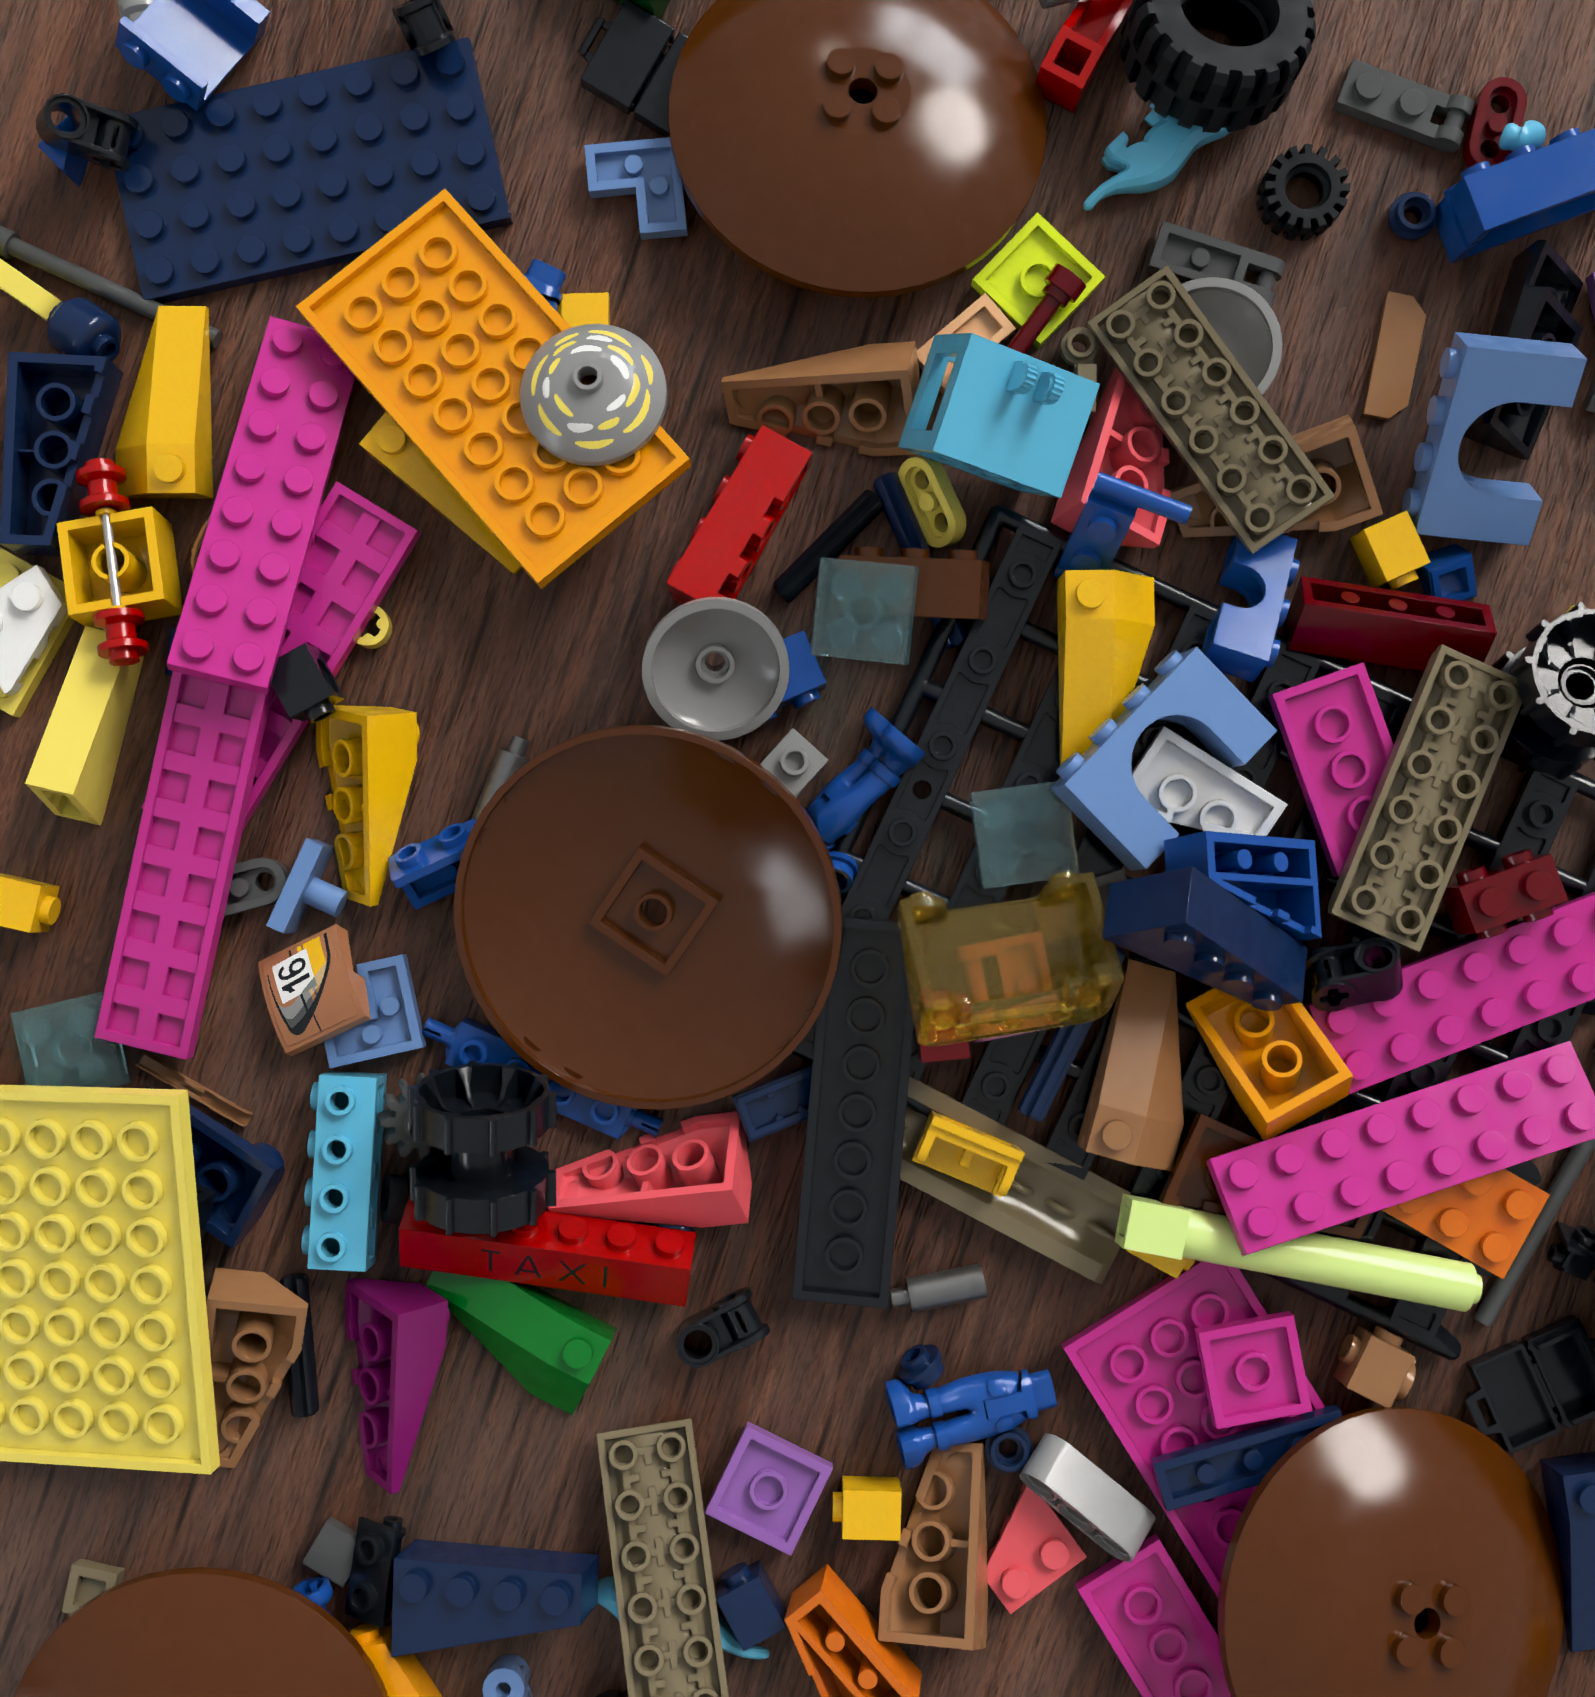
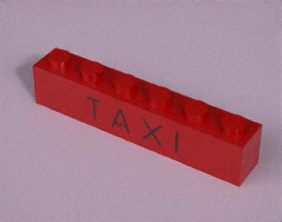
(561, 1254)

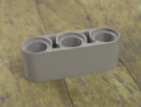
(1087, 1497)

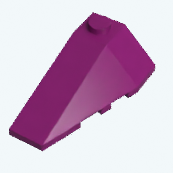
(399, 1352)

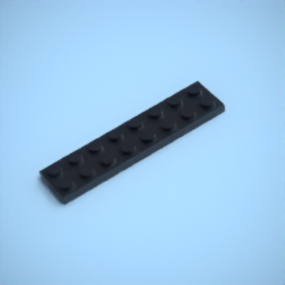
(856, 1122)

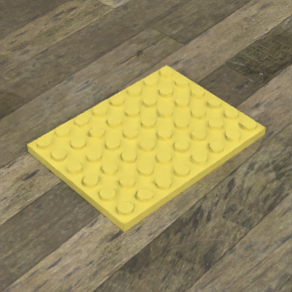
(102, 1282)

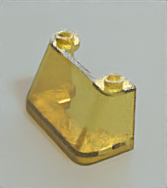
(1008, 962)

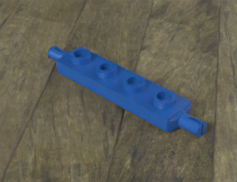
(483, 1044)

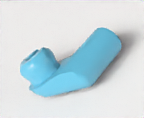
(1515, 137)

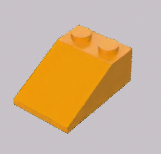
(1271, 1060)

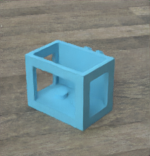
(999, 414)

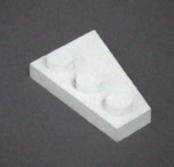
(1201, 791)

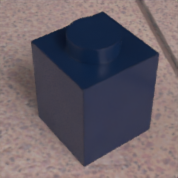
(750, 1603)

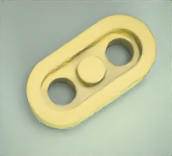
(933, 501)

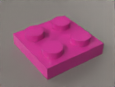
(1253, 1370)

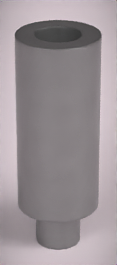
(503, 767)
(941, 1288)

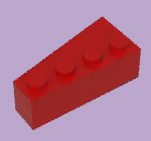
(742, 518)

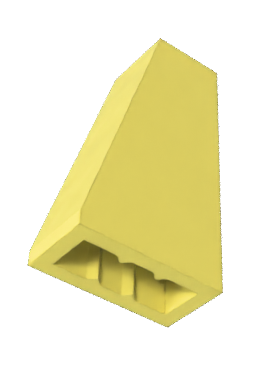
(84, 734)

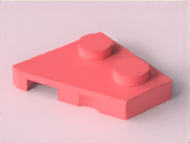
(1030, 1551)

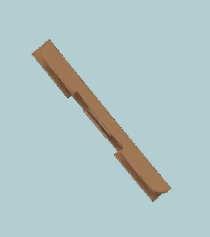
(195, 1090)

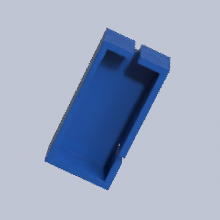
(1518, 195)

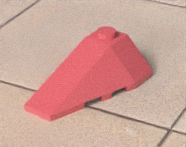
(1125, 445)
(675, 1179)

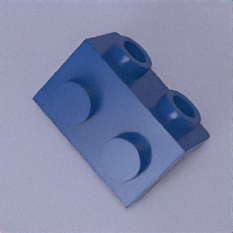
(430, 868)

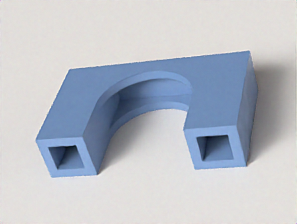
(1475, 378)
(1101, 780)

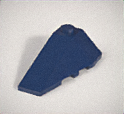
(1571, 1510)

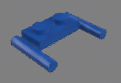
(1107, 519)

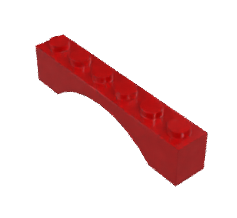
(1080, 50)

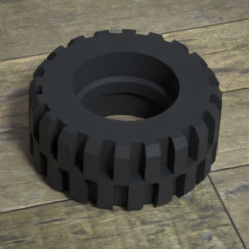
(1211, 81)

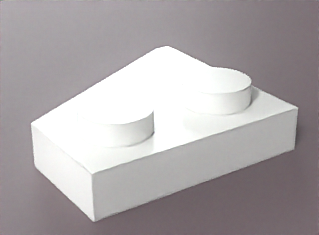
(28, 614)

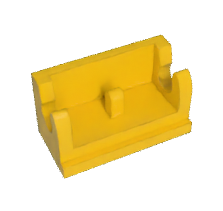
(968, 1154)

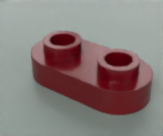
(1487, 125)

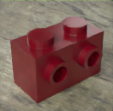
(1489, 899)

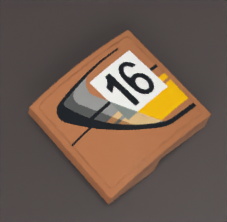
(313, 990)

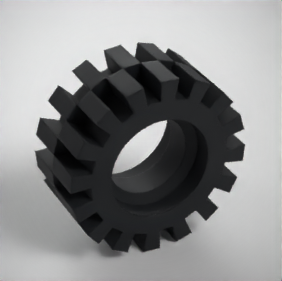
(1317, 170)

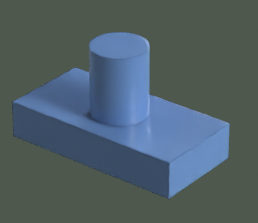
(307, 889)

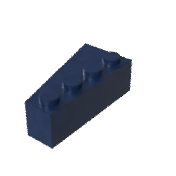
(52, 427)
(1206, 935)
(485, 1593)

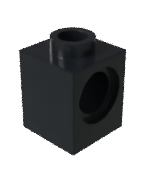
(306, 684)

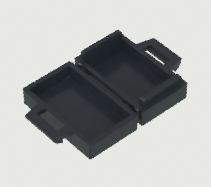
(633, 64)
(1522, 1393)

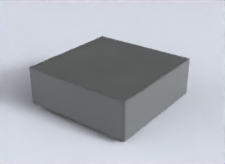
(332, 1551)

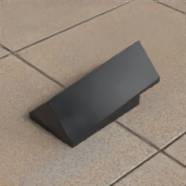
(1533, 307)

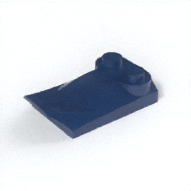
(238, 1171)

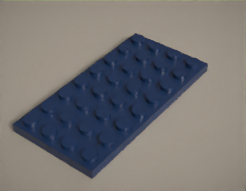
(305, 170)

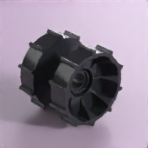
(1551, 726)
(479, 1163)

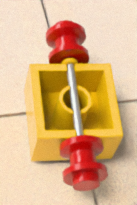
(117, 564)

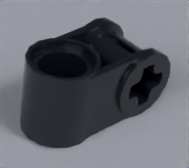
(424, 25)
(91, 132)
(1357, 973)
(723, 1327)

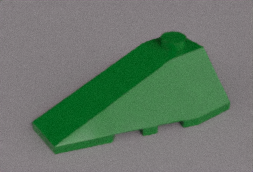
(531, 1333)

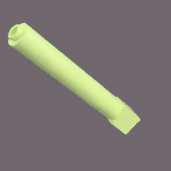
(1317, 1258)

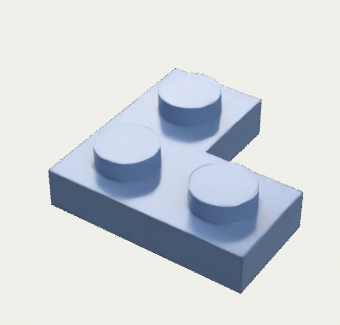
(644, 170)
(393, 1012)

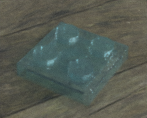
(864, 610)
(1022, 835)
(61, 1048)

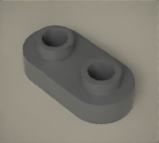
(246, 888)

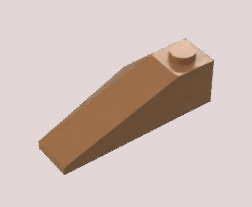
(837, 397)
(1340, 461)
(1138, 1083)
(253, 1341)
(940, 1569)

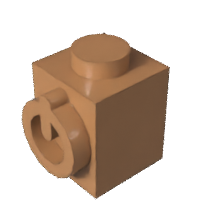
(1376, 1365)

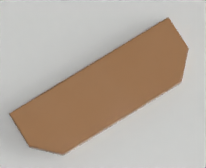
(1394, 357)

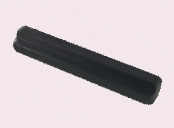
(828, 545)
(302, 1374)

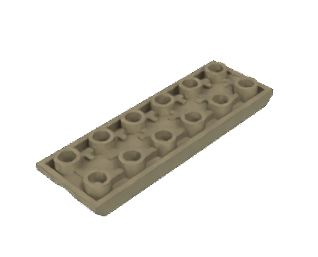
(1210, 410)
(1427, 798)
(1044, 1206)
(661, 1562)

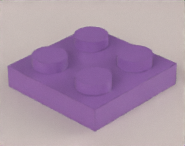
(769, 1488)

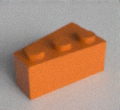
(842, 1645)

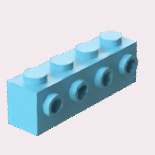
(345, 1171)

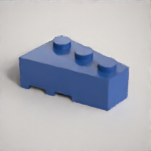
(1262, 871)

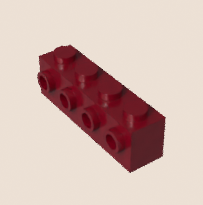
(1384, 624)

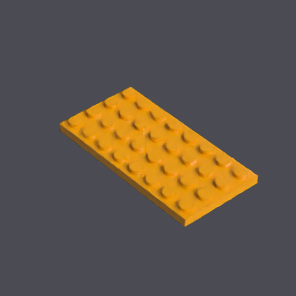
(442, 343)

